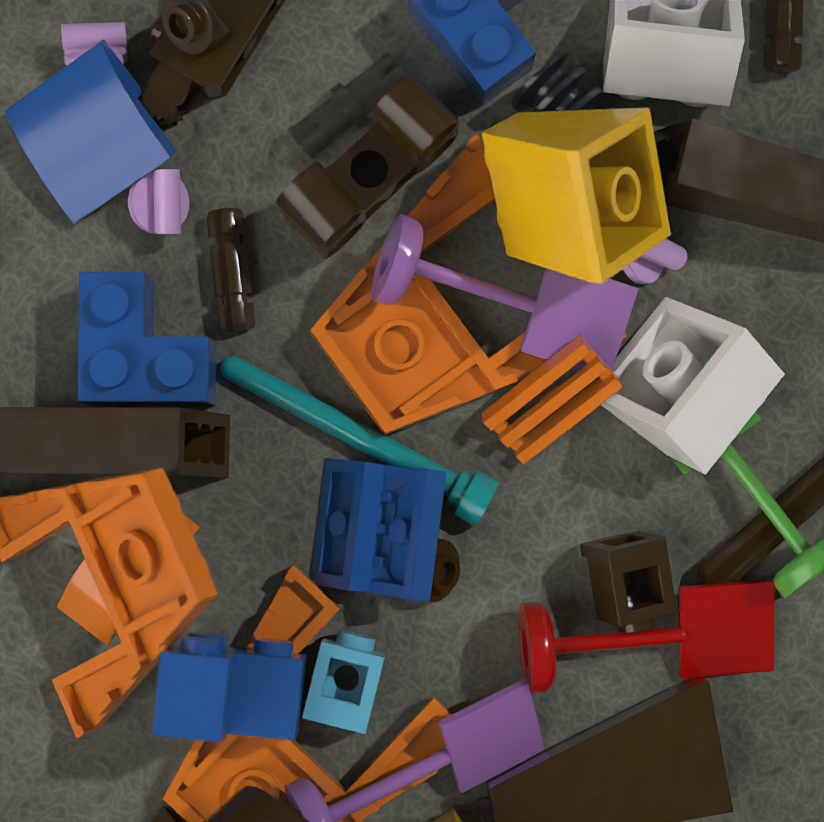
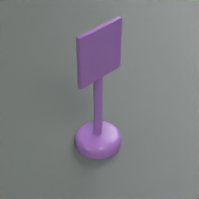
(558, 313)
(478, 746)

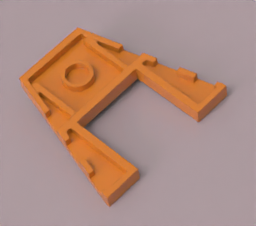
(417, 353)
(142, 567)
(219, 769)

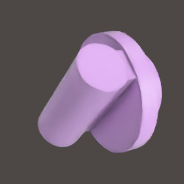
(83, 36)
(159, 202)
(650, 265)

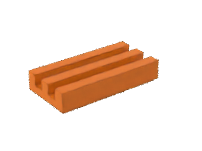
(566, 416)

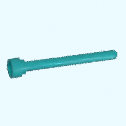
(465, 492)

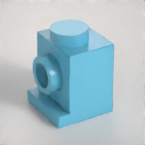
(340, 706)

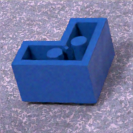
(477, 42)
(122, 357)
(229, 690)

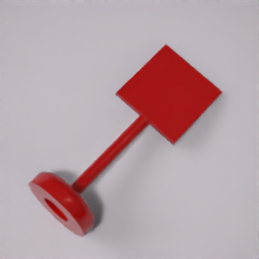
(718, 633)

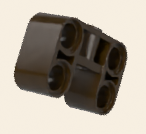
(406, 137)

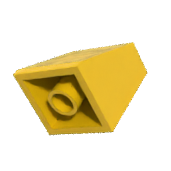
(577, 189)

